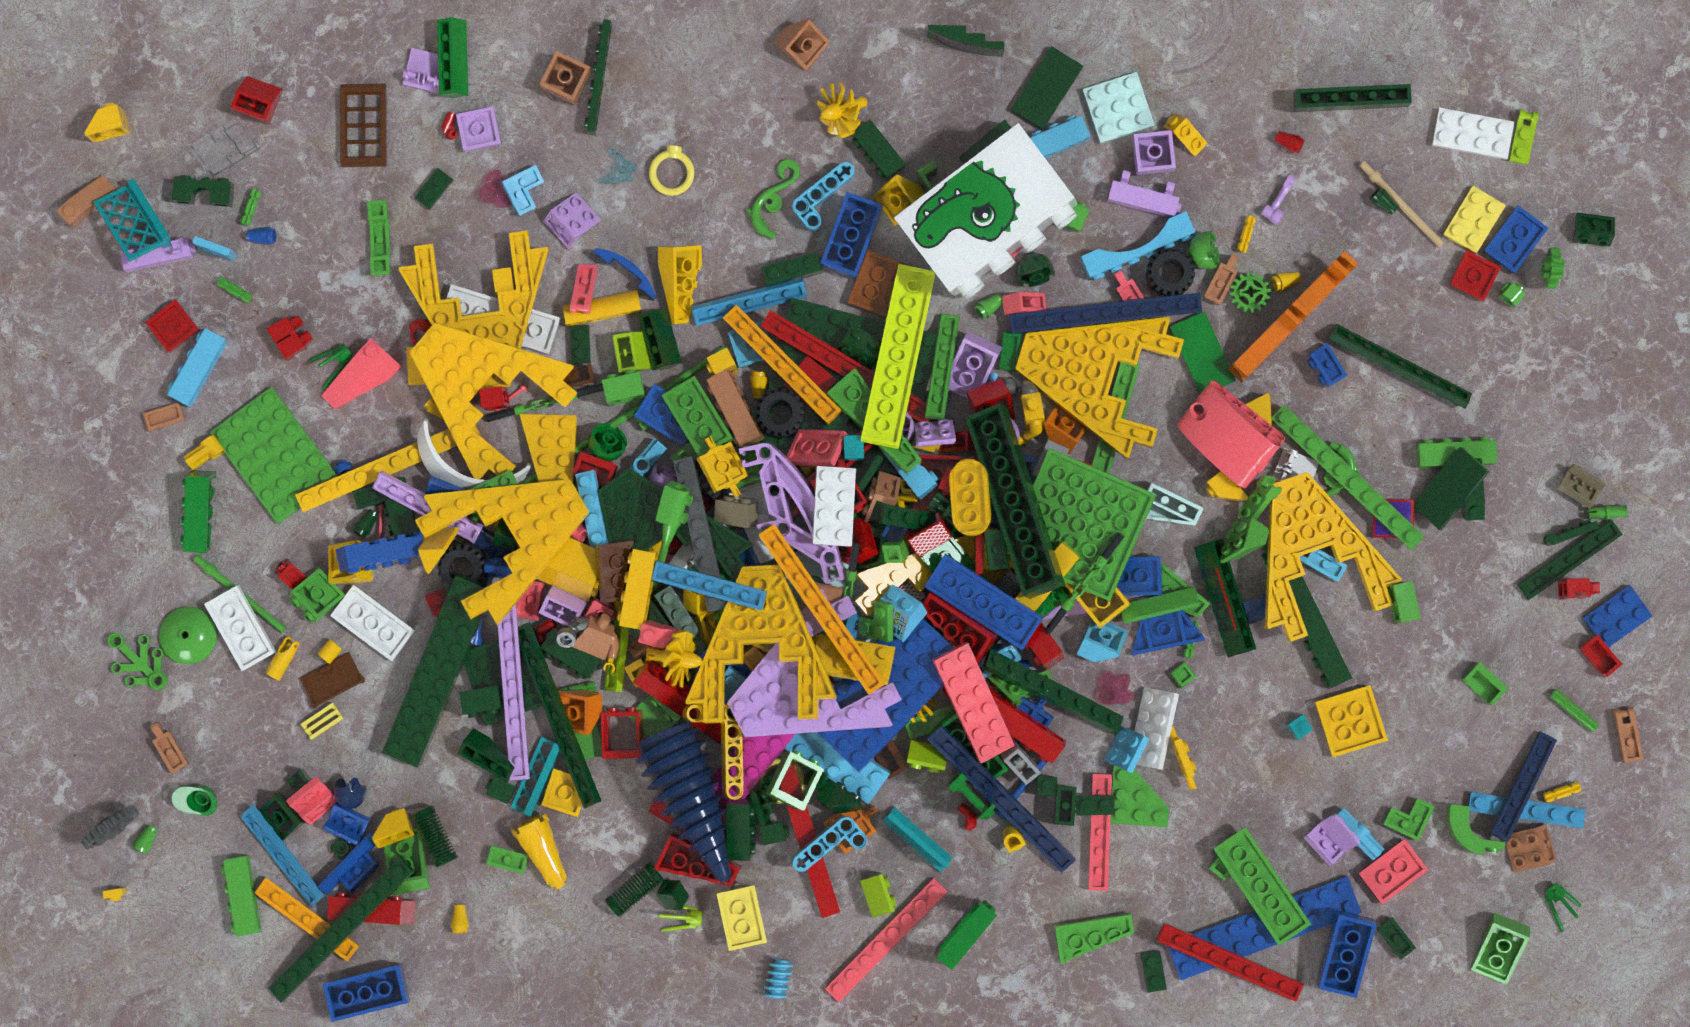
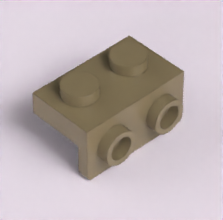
(1581, 485)

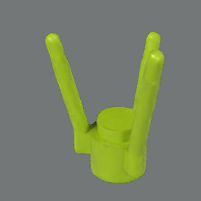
(693, 917)

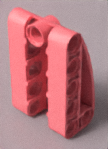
(1230, 434)

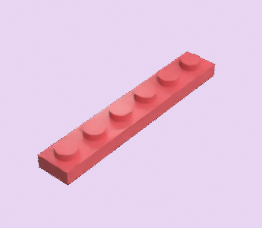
(1099, 837)

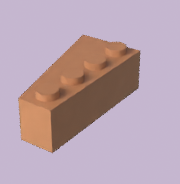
(734, 408)

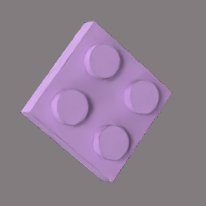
(478, 129)

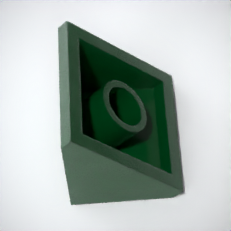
(281, 816)

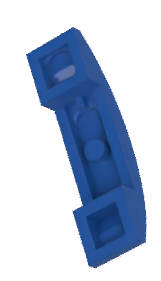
(609, 256)

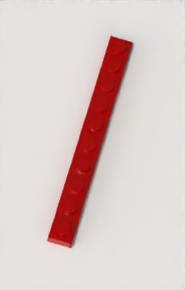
(829, 356)

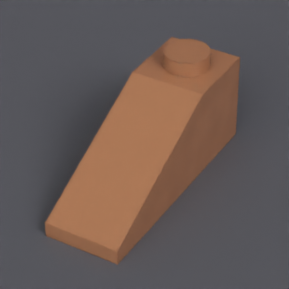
(82, 204)

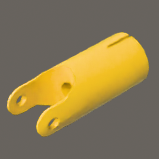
(282, 659)

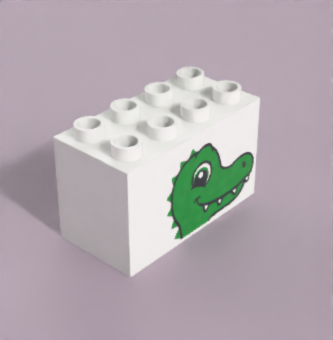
(988, 212)

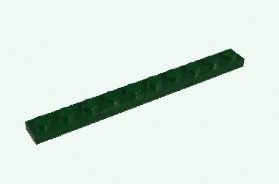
(557, 716)
(341, 929)

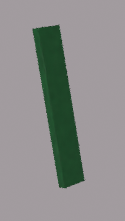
(1569, 559)

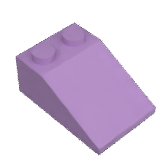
(973, 364)

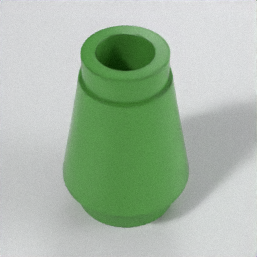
(988, 306)
(145, 840)

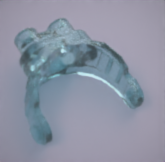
(624, 173)

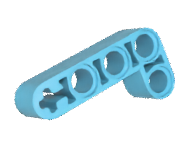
(825, 191)
(820, 840)

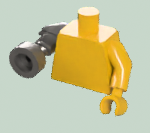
(1031, 408)

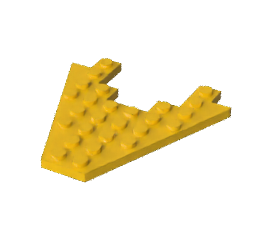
(1079, 366)

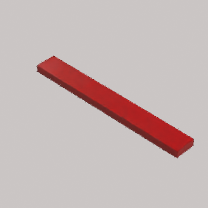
(805, 833)
(1229, 961)

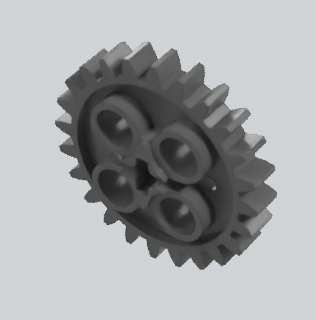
(110, 827)

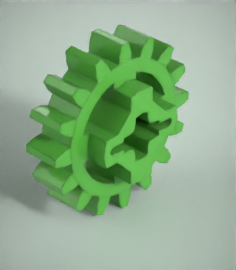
(1552, 268)
(1258, 291)

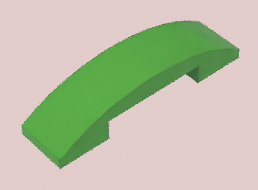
(379, 238)

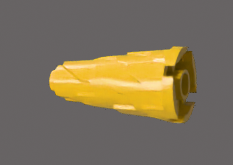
(538, 842)

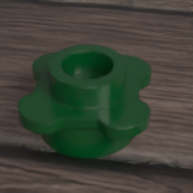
(341, 853)

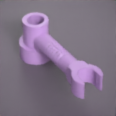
(1272, 212)

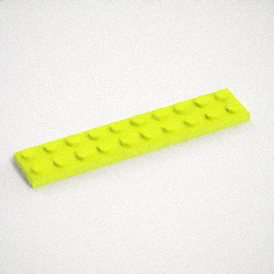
(898, 356)

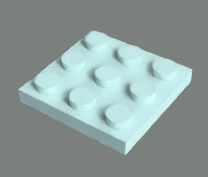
(1118, 107)

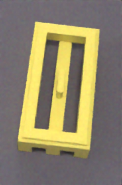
(317, 715)

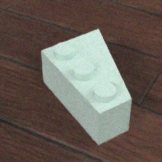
(1173, 507)

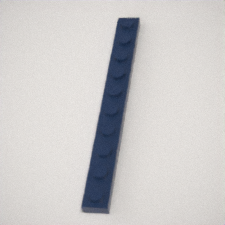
(1105, 313)
(1001, 798)

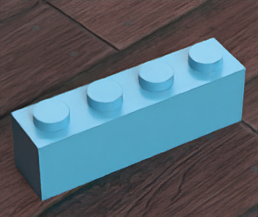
(1061, 136)
(197, 367)

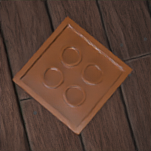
(875, 284)

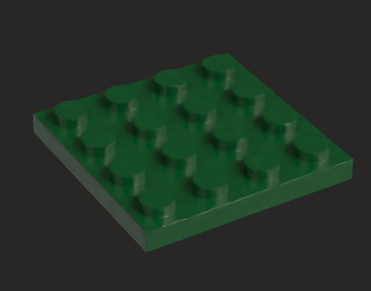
(484, 670)

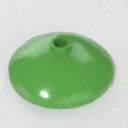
(201, 636)

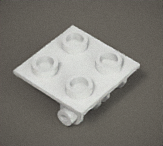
(1293, 464)

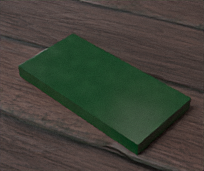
(1047, 88)
(1450, 488)

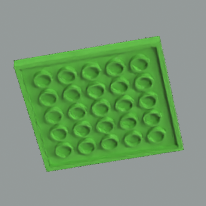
(1086, 513)

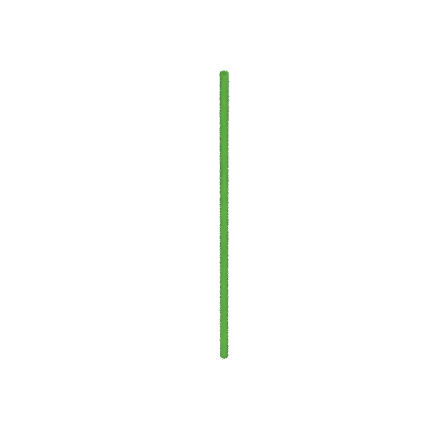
(628, 414)

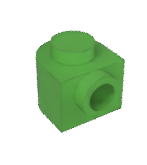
(1512, 293)

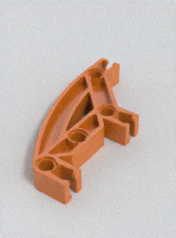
(1293, 316)

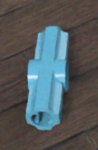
(650, 455)
(1367, 842)

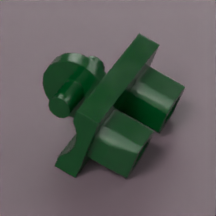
(941, 505)
(762, 806)

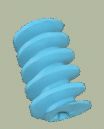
(778, 978)

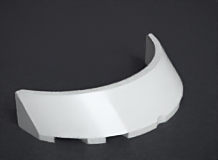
(441, 470)

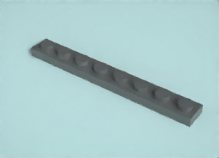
(699, 527)

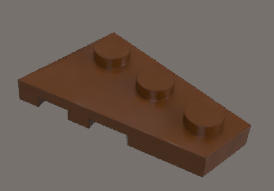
(612, 566)

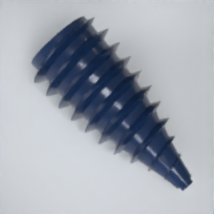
(687, 790)

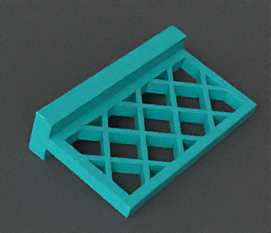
(148, 217)
(917, 839)

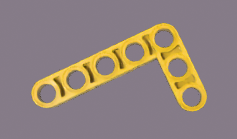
(726, 743)

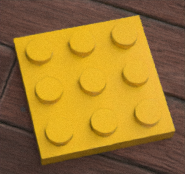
(1351, 721)

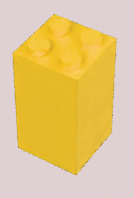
(573, 570)

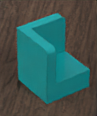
(853, 448)
(1299, 727)

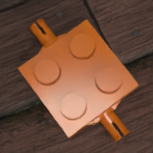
(861, 818)

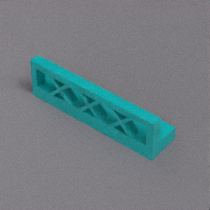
(543, 778)

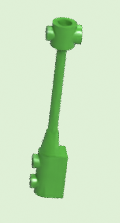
(672, 515)

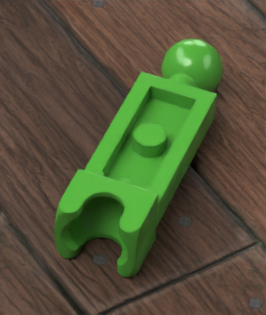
(1258, 499)

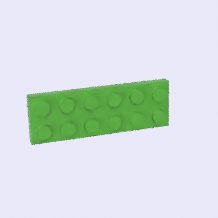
(1261, 886)

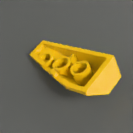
(678, 273)

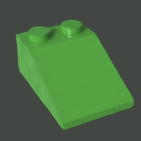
(413, 851)
(1501, 948)

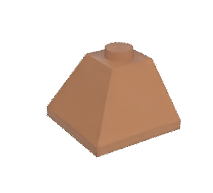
(802, 42)

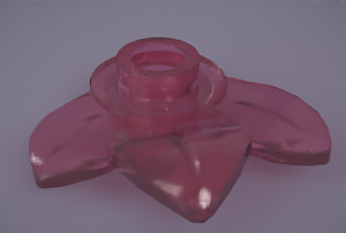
(493, 183)
(1118, 687)

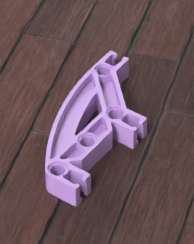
(781, 472)

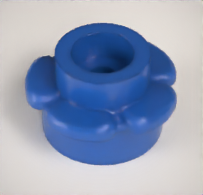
(342, 467)

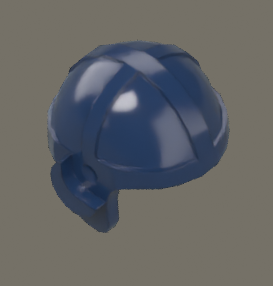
(350, 795)

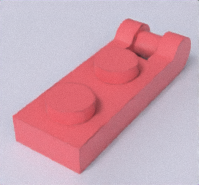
(584, 288)

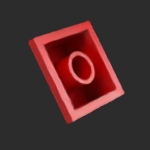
(990, 395)

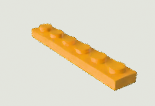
(301, 915)

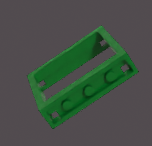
(966, 934)

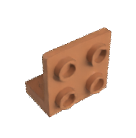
(883, 489)
(1531, 848)

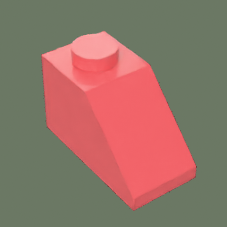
(1023, 302)
(656, 634)

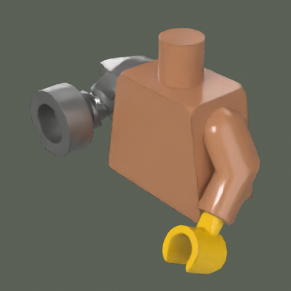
(591, 636)

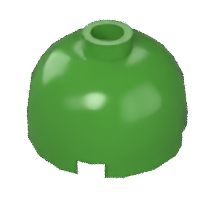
(1203, 250)

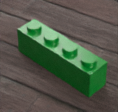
(452, 57)

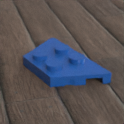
(1165, 632)

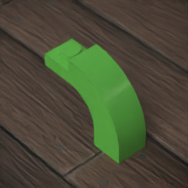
(1459, 827)

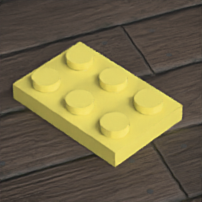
(1474, 219)
(741, 918)

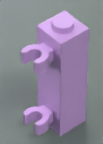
(1144, 199)
(180, 250)

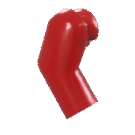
(447, 126)
(542, 629)
(970, 816)

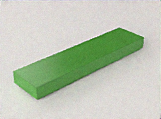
(1160, 605)

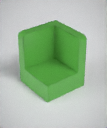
(896, 551)

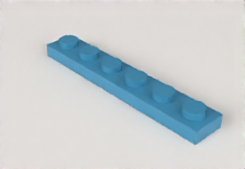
(750, 301)
(709, 585)
(1533, 810)
(282, 855)

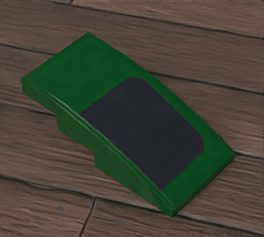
(957, 38)

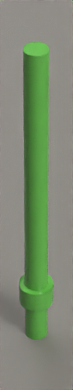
(211, 570)

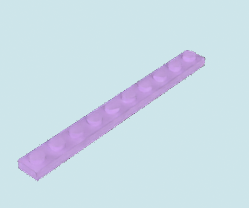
(513, 695)

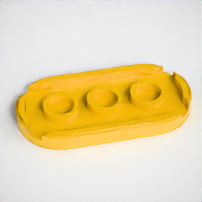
(970, 497)

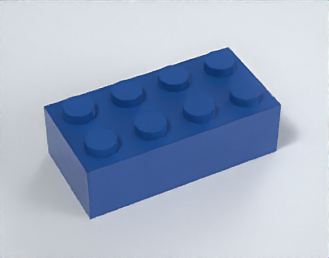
(851, 235)
(1346, 953)
(366, 992)

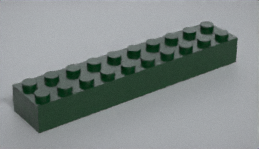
(1015, 501)
(435, 676)

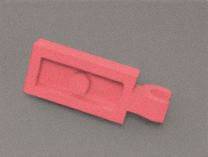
(1128, 289)

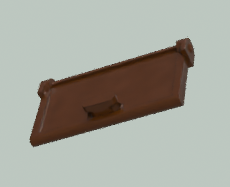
(327, 683)

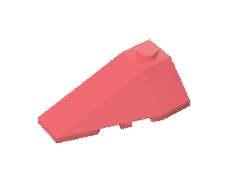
(363, 373)

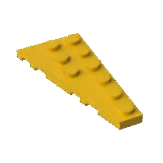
(551, 445)

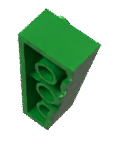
(197, 511)

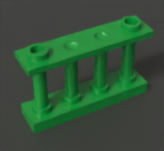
(958, 784)

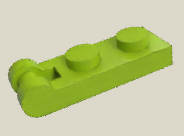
(1523, 138)

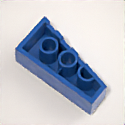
(379, 552)

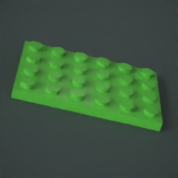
(273, 453)

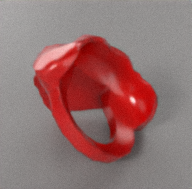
(420, 324)

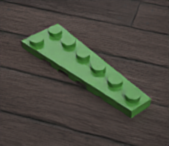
(852, 398)

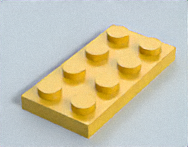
(879, 655)

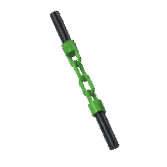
(521, 409)
(1100, 562)
(851, 571)

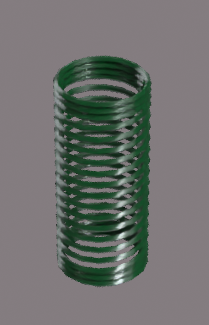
(429, 837)
(616, 908)

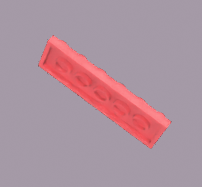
(973, 702)

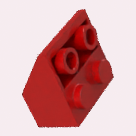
(256, 99)

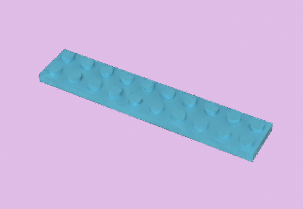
(815, 747)

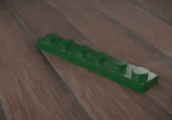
(596, 85)
(910, 519)

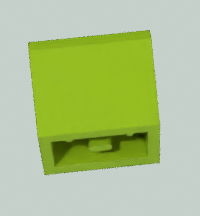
(631, 352)
(925, 755)
(877, 895)

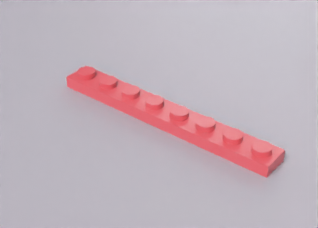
(886, 940)

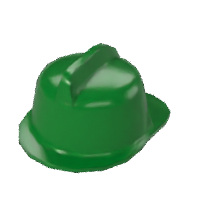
(195, 800)

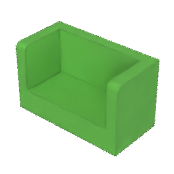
(1484, 683)

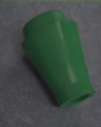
(1384, 201)
(365, 523)

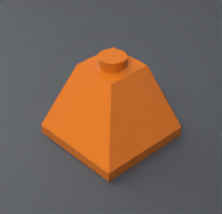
(1063, 428)
(582, 709)

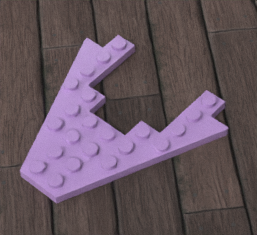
(769, 696)

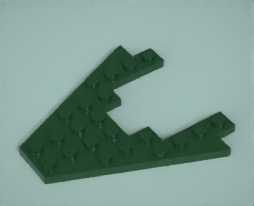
(630, 514)

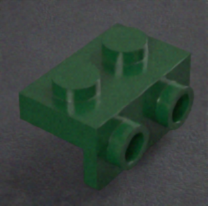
(860, 346)

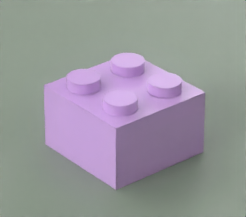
(1153, 152)

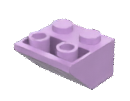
(562, 606)

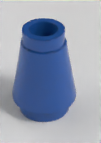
(262, 235)

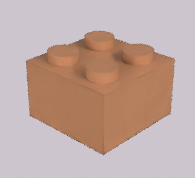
(565, 77)

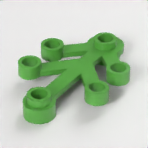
(140, 663)

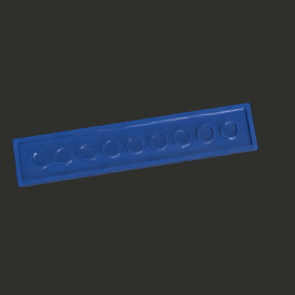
(1249, 935)

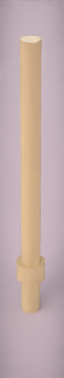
(1375, 177)

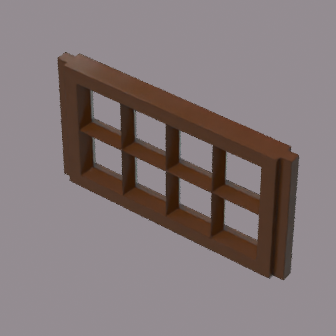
(363, 89)

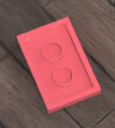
(816, 447)
(1393, 871)

